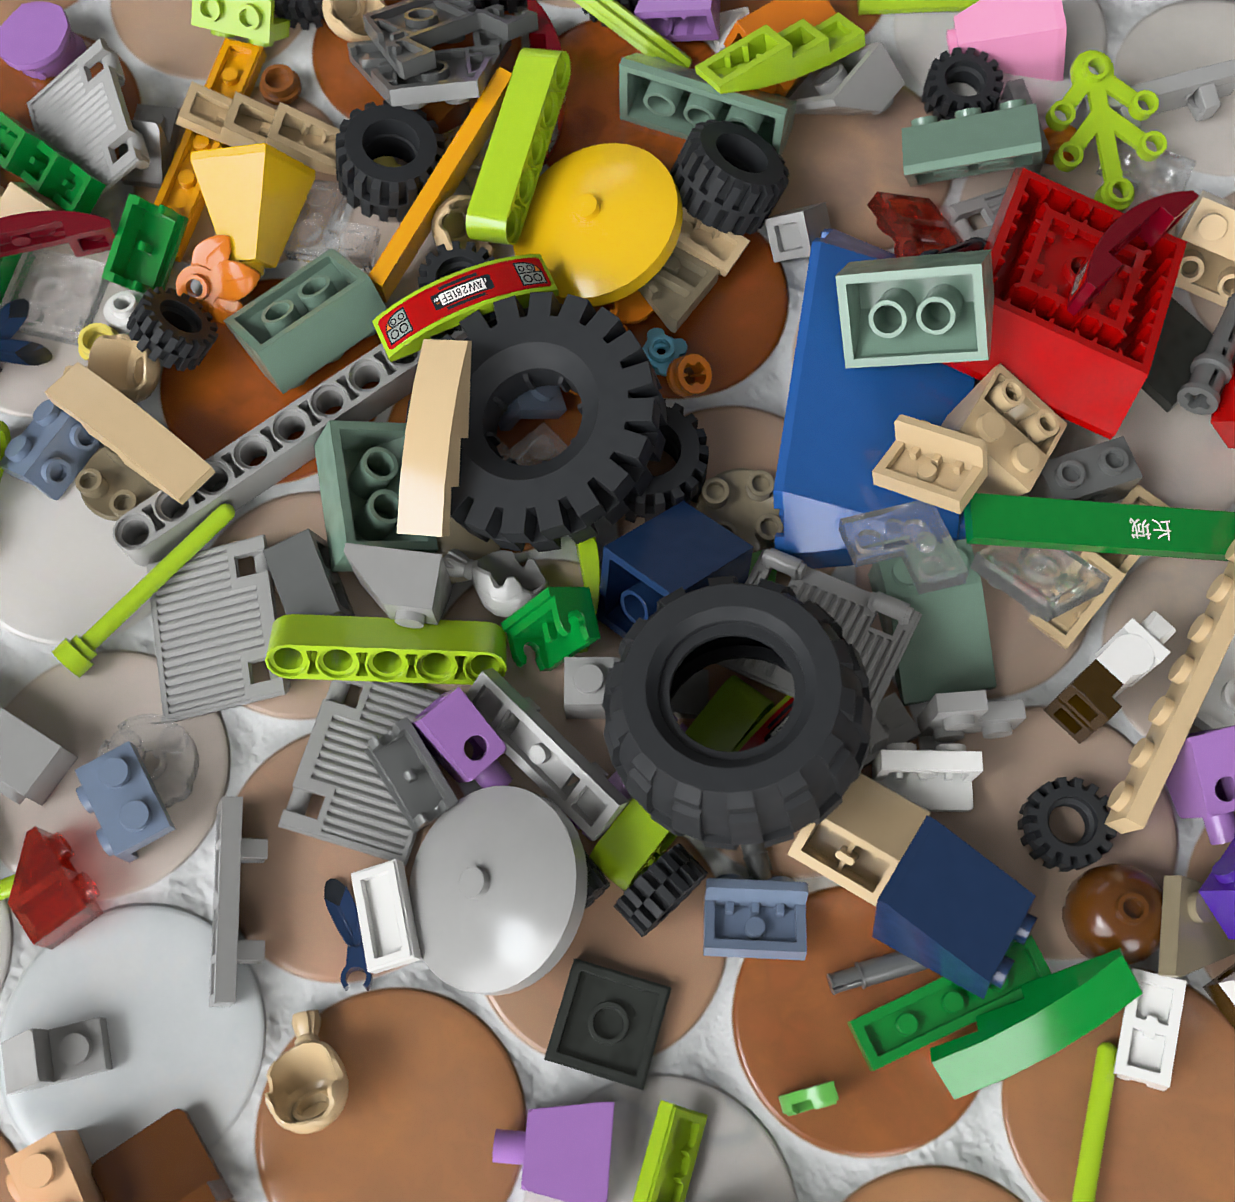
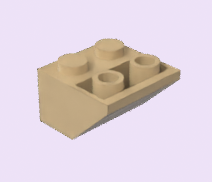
(1210, 249)
(1014, 425)
(861, 838)

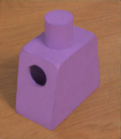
(682, 18)
(445, 729)
(1205, 781)
(562, 1151)

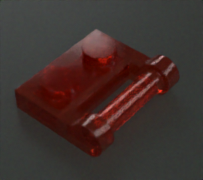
(909, 221)

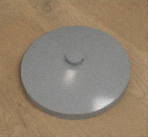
(498, 890)

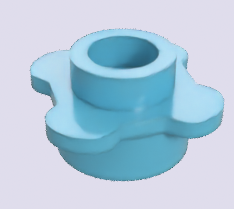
(673, 349)

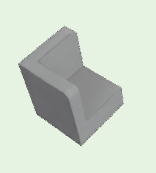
(795, 229)

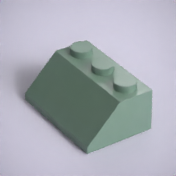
(971, 143)
(916, 309)
(308, 319)
(360, 488)

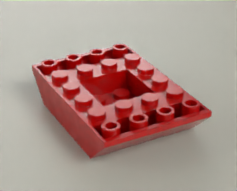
(1086, 362)

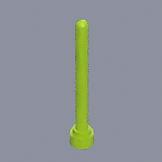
(79, 651)
(1095, 1124)

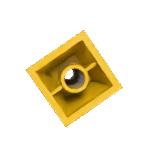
(253, 198)

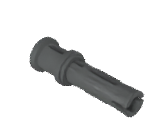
(1211, 368)

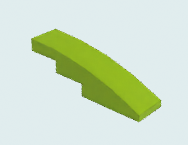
(775, 57)

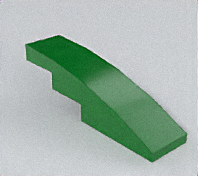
(46, 167)
(1049, 1018)

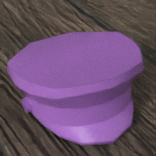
(39, 40)

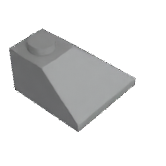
(850, 86)
(404, 583)

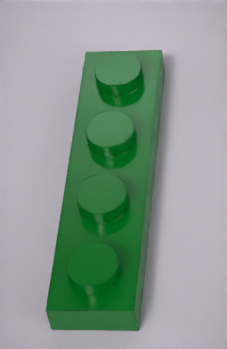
(939, 1010)

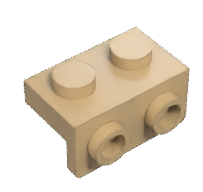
(933, 464)

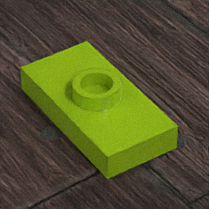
(670, 1154)

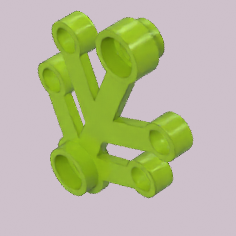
(1104, 124)

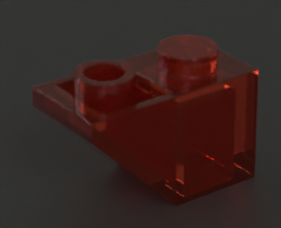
(49, 892)

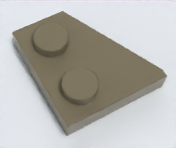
(679, 287)
(1188, 930)

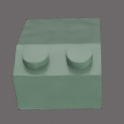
(951, 639)

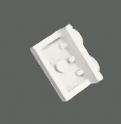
(930, 778)

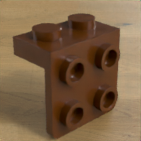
(161, 1165)

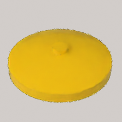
(603, 221)

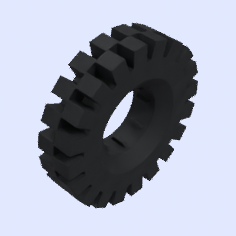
(605, 459)

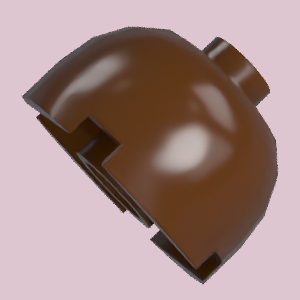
(1114, 910)

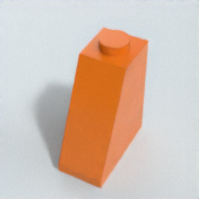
(779, 16)

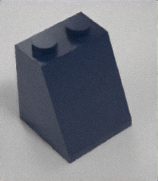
(660, 557)
(953, 910)

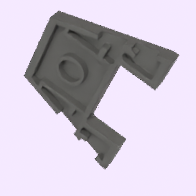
(412, 27)
(457, 79)

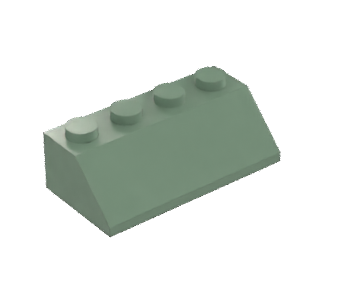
(677, 99)

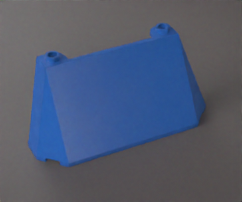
(845, 418)

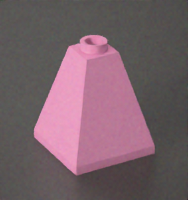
(1019, 34)

